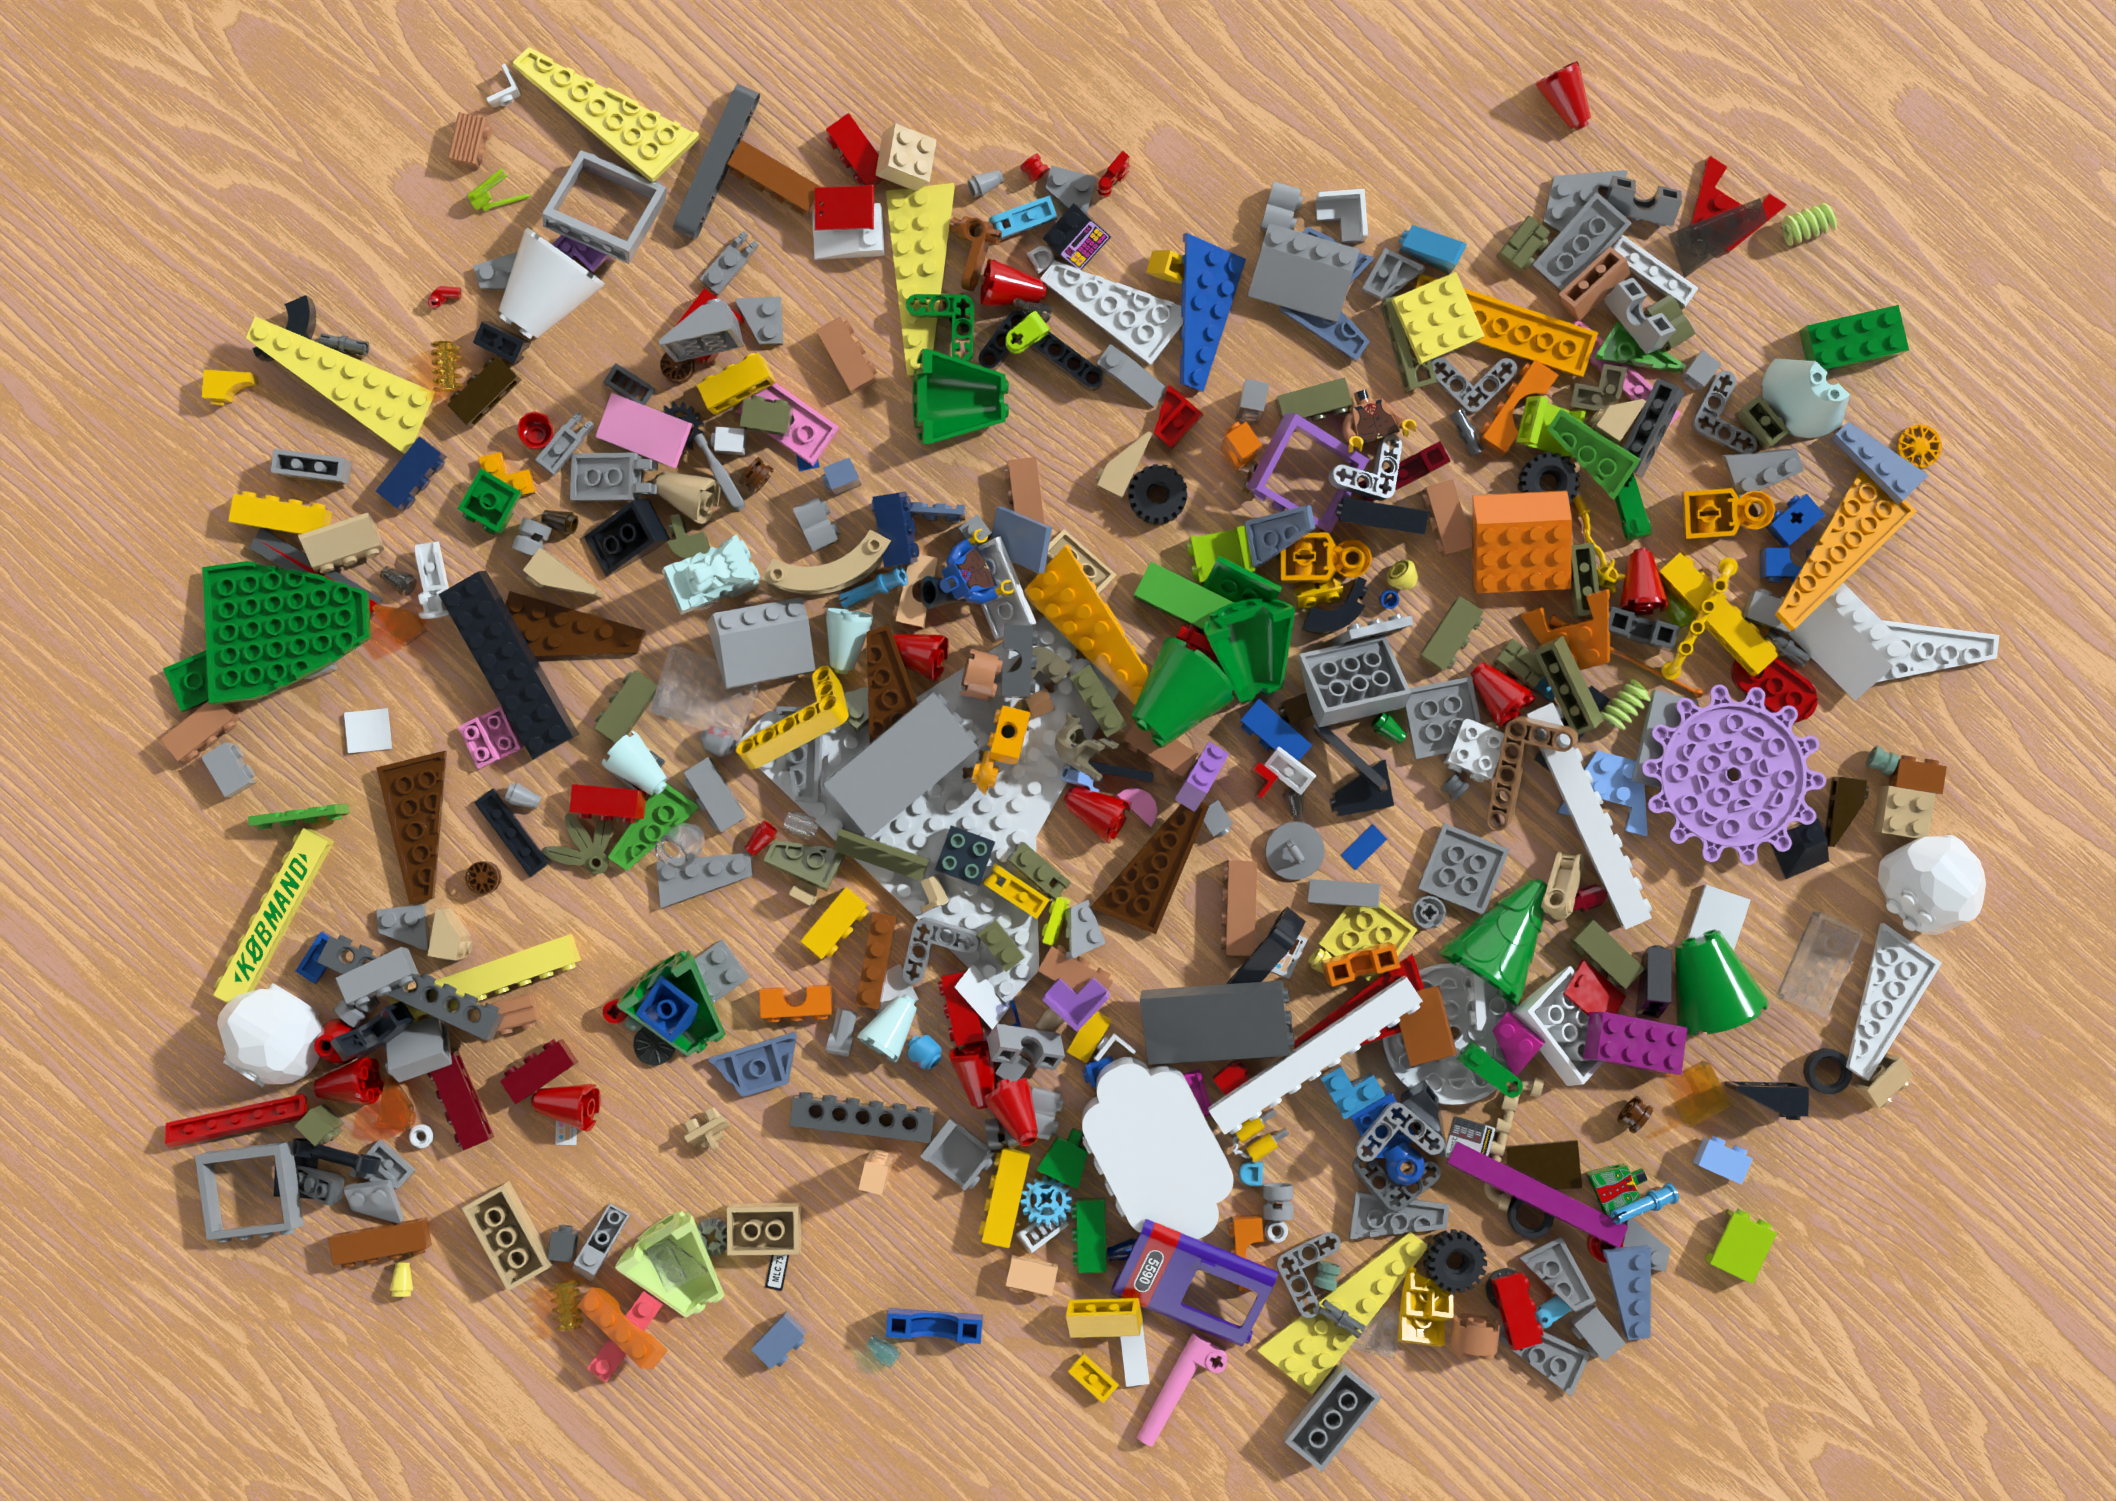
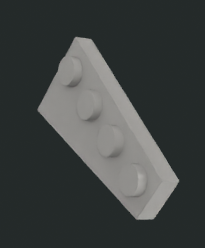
(701, 876)
(1555, 1359)

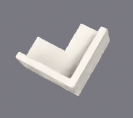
(1349, 208)

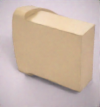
(804, 892)
(934, 892)

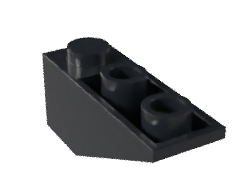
(1425, 1105)

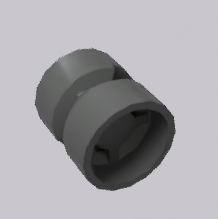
(996, 1140)

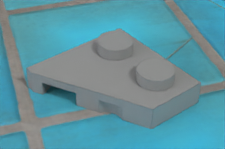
(1391, 274)
(764, 318)

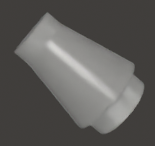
(985, 182)
(521, 796)

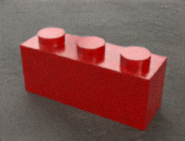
(855, 150)
(607, 803)
(964, 1019)
(1517, 1310)

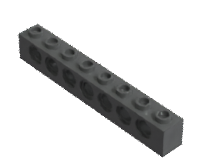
(485, 1027)

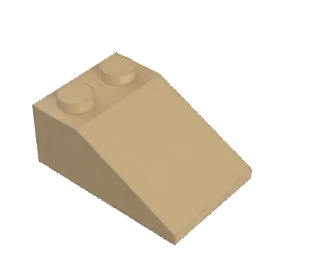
(550, 572)

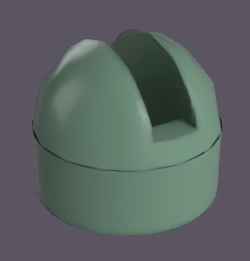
(633, 1025)

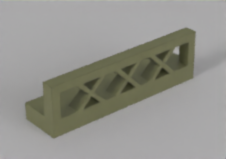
(1401, 350)
(881, 854)

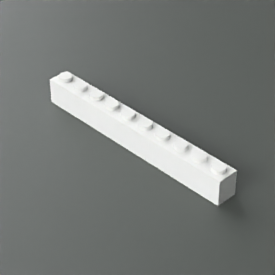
(1593, 825)
(1314, 1055)

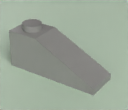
(1130, 375)

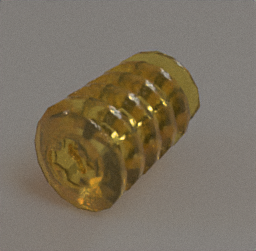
(446, 366)
(567, 1305)

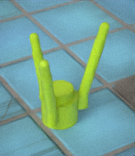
(480, 195)

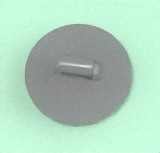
(1294, 850)

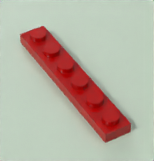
(235, 1120)

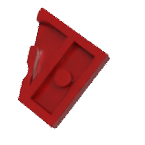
(1175, 418)

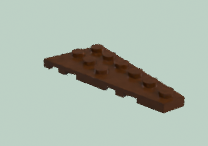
(568, 632)
(888, 682)
(414, 809)
(1149, 879)

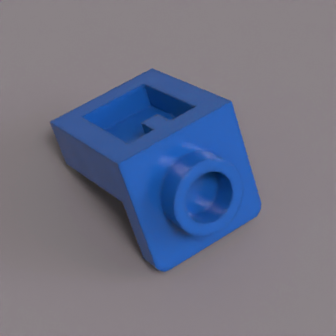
(1093, 1069)

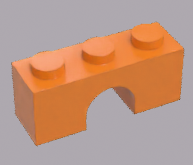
(1360, 962)
(775, 1004)
(1245, 1231)

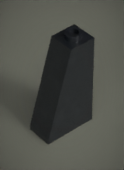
(1382, 515)

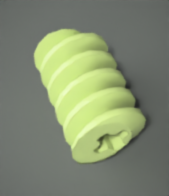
(1808, 221)
(1625, 704)

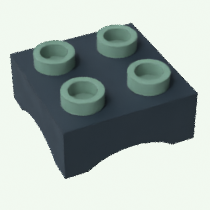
(965, 855)

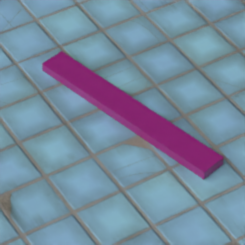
(1536, 1194)

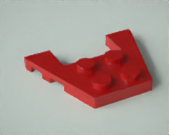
(1713, 201)

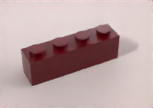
(461, 1103)

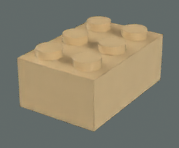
(764, 1228)

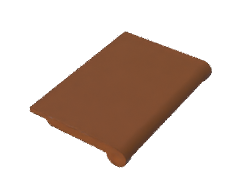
(1427, 1030)

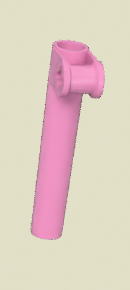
(1195, 1353)

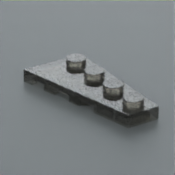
(1708, 238)

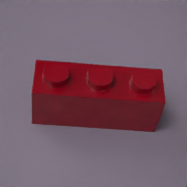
(538, 1070)

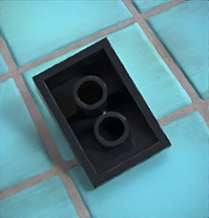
(627, 536)
(1785, 1098)

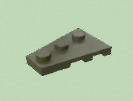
(806, 863)

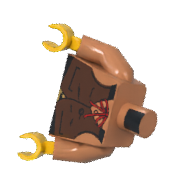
(1372, 422)

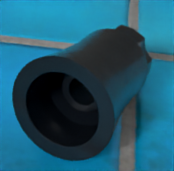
(933, 595)

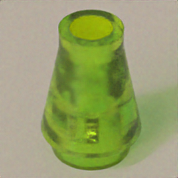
(1678, 612)

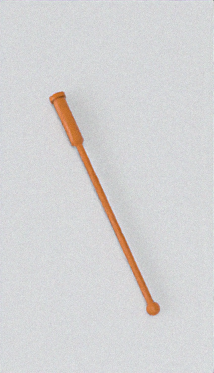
(1557, 622)

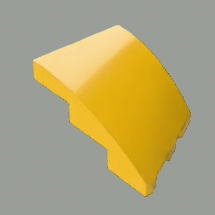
(1423, 1311)

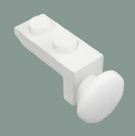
(432, 578)
(1476, 994)

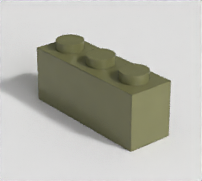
(1316, 400)
(1583, 578)
(1451, 634)
(1098, 701)
(626, 706)
(1606, 954)

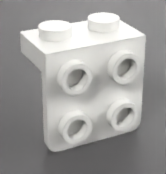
(1475, 751)

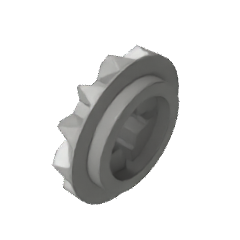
(708, 1226)

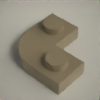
(1605, 394)
(1048, 663)

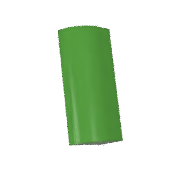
(1178, 596)

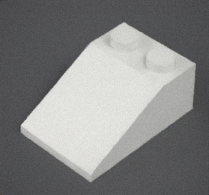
(850, 243)

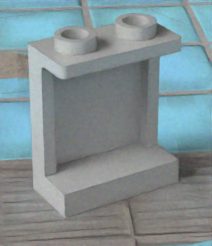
(958, 1154)

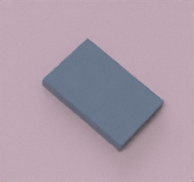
(1023, 538)

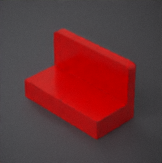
(1266, 775)

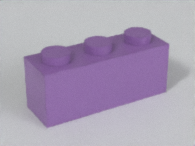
(1201, 776)

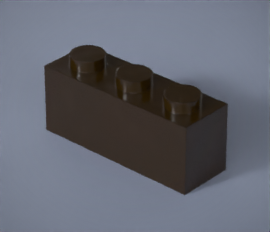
(483, 391)

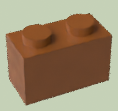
(1919, 775)

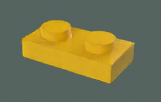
(1093, 1377)

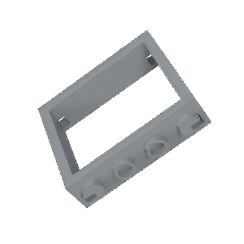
(593, 236)
(287, 1186)

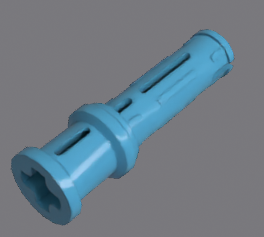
(882, 583)
(1652, 1201)

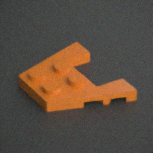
(1586, 639)

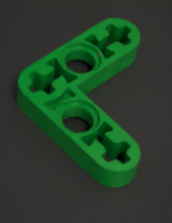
(951, 311)

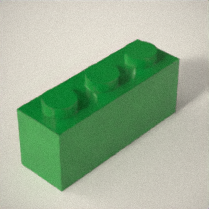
(1089, 1235)

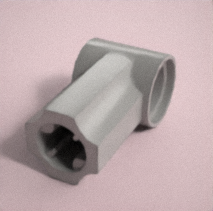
(841, 1038)

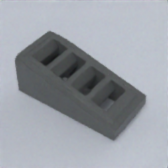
(625, 373)

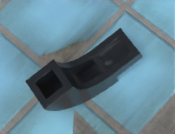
(300, 321)
(1331, 621)
(375, 1033)

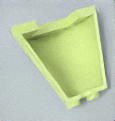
(638, 1267)

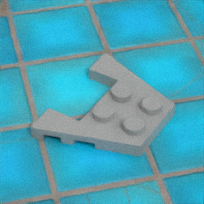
(1571, 193)

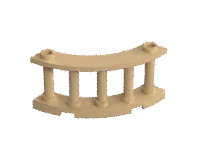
(831, 576)

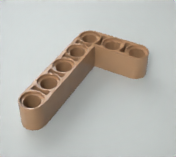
(1516, 763)

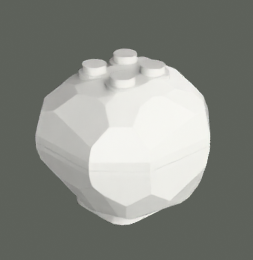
(1933, 884)
(269, 1036)

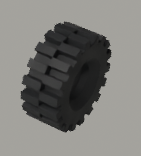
(1549, 464)
(1157, 512)
(1467, 1272)

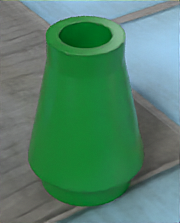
(1388, 728)

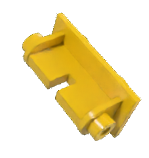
(1309, 596)

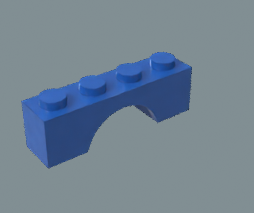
(950, 1325)

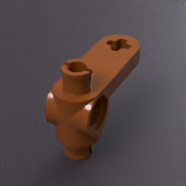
(965, 230)

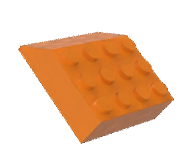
(1521, 542)

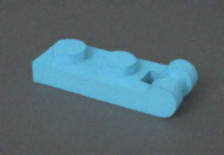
(1025, 217)

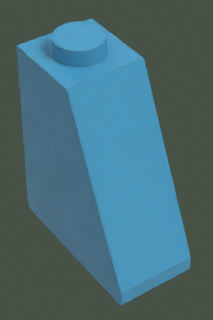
(1432, 248)

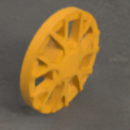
(1920, 445)

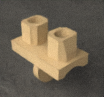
(708, 1133)

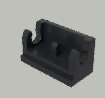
(501, 341)

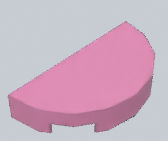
(1142, 804)

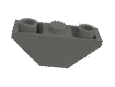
(320, 1184)

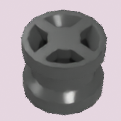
(1454, 786)

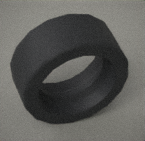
(1809, 1067)
(1524, 1232)

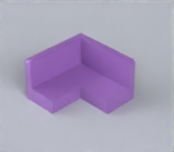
(587, 255)
(1073, 1006)

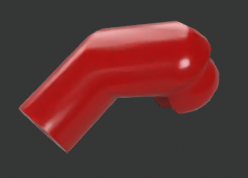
(441, 294)

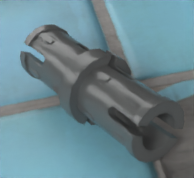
(345, 344)
(1466, 432)
(1787, 648)
(1341, 1318)

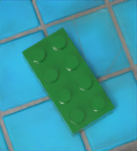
(1855, 339)

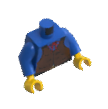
(969, 575)

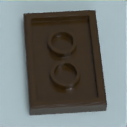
(1549, 1163)

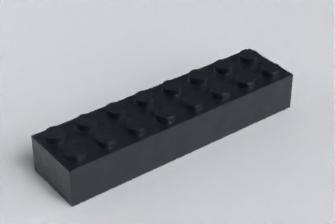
(508, 664)

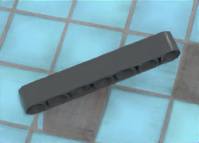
(714, 163)

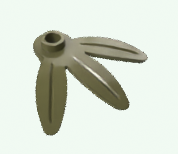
(584, 843)

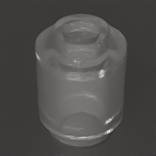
(801, 825)

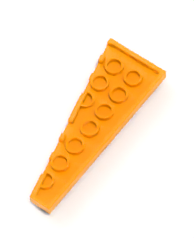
(1853, 534)
(1087, 622)

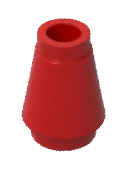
(761, 837)

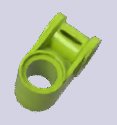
(1029, 330)

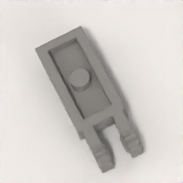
(728, 264)
(563, 445)

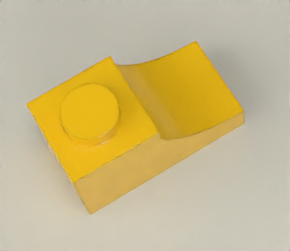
(1166, 266)
(223, 385)

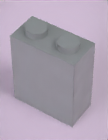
(419, 1049)

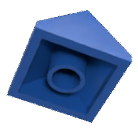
(668, 1010)

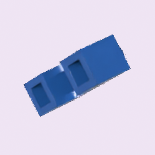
(1776, 564)

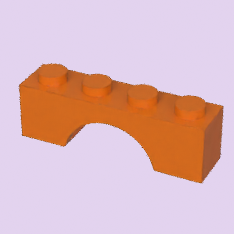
(1502, 431)
(1240, 445)
(633, 1341)

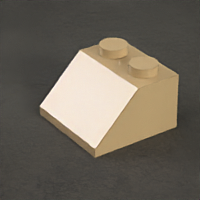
(1616, 419)
(449, 936)
(1888, 1078)

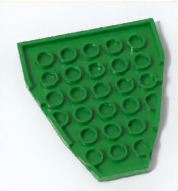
(275, 627)

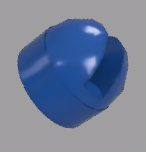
(1392, 602)

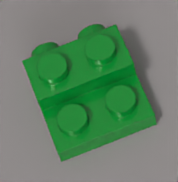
(489, 502)

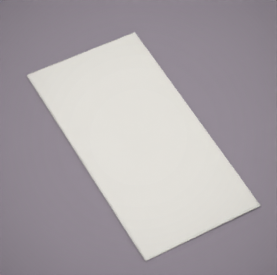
(982, 996)

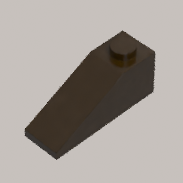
(1845, 802)

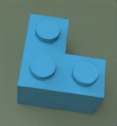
(1349, 1096)

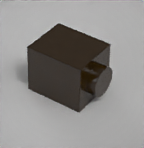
(1295, 708)

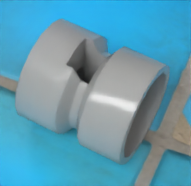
(528, 528)
(355, 1015)
(1278, 1193)

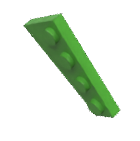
(1601, 457)
(661, 814)
(288, 818)

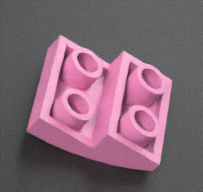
(490, 737)

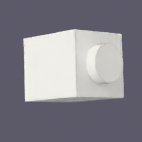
(729, 441)

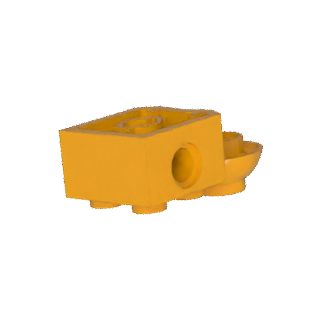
(1721, 512)
(1318, 558)
(1003, 749)

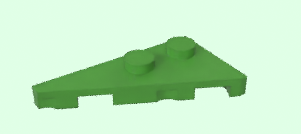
(1623, 349)

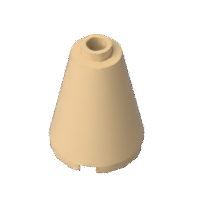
(689, 494)

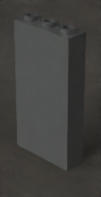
(1216, 1022)

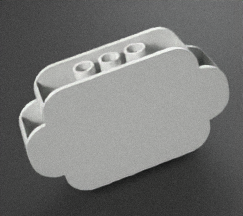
(1155, 1148)

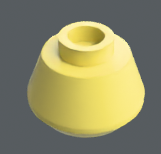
(1402, 575)

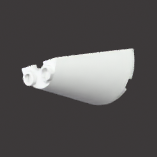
(544, 286)

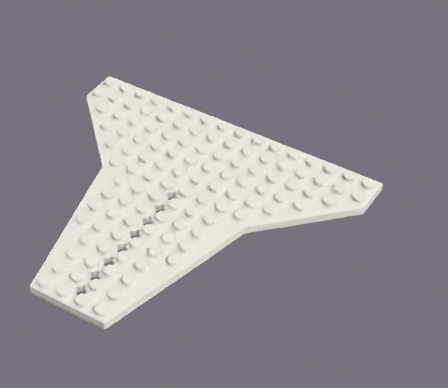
(1006, 814)

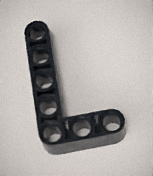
(1042, 348)
(1271, 950)

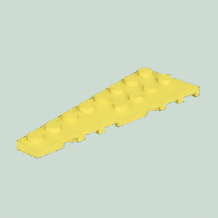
(630, 130)
(919, 247)
(371, 395)
(1314, 1345)

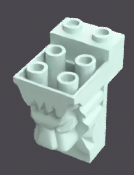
(712, 575)

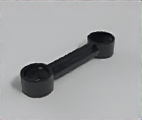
(360, 1162)

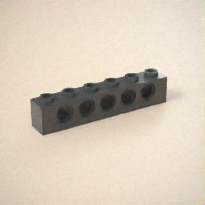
(850, 1124)

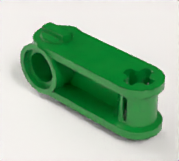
(1632, 511)
(1481, 1063)

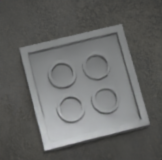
(1437, 714)
(1463, 868)

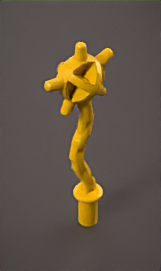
(1607, 573)

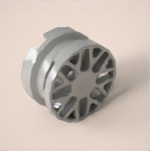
(1428, 912)

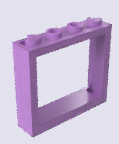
(1288, 424)

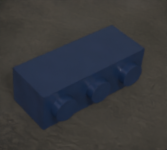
(411, 474)
(895, 524)

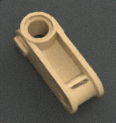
(1563, 885)

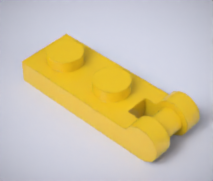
(1016, 891)

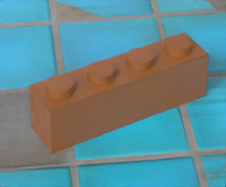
(774, 178)
(876, 960)
(380, 1241)

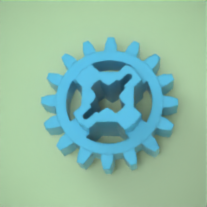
(1039, 1194)

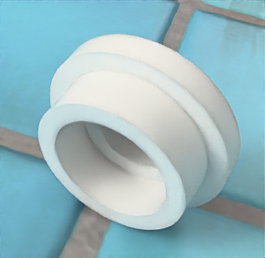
(414, 1139)
(1276, 1238)

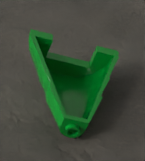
(1502, 941)

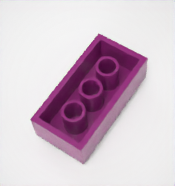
(1635, 1043)

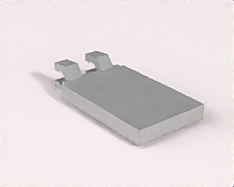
(609, 477)

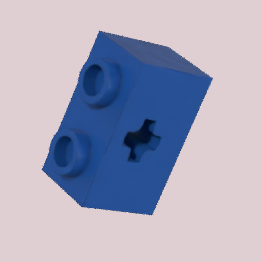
(1807, 515)

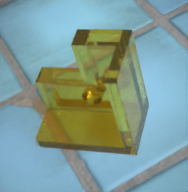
(1707, 1095)

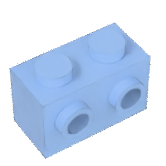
(1722, 1159)

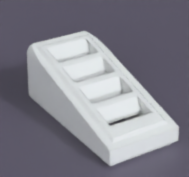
(1046, 1236)

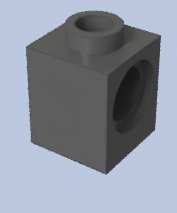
(563, 1243)

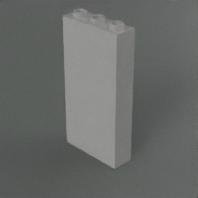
(902, 764)

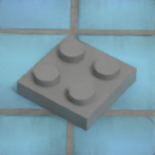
(720, 970)

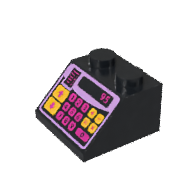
(1076, 237)

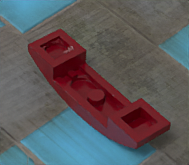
(1416, 467)

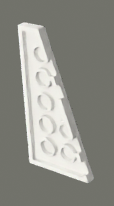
(1127, 314)
(1939, 648)
(1892, 990)

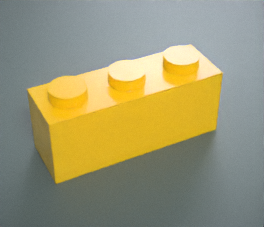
(736, 383)
(835, 923)
(1104, 1317)

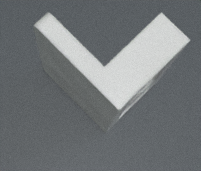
(1290, 770)

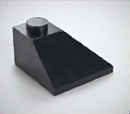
(1807, 849)

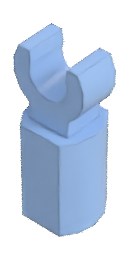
(1078, 778)

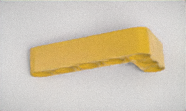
(801, 726)

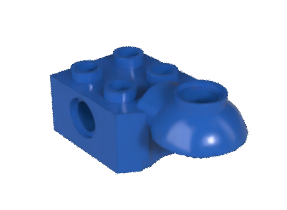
(1397, 1148)

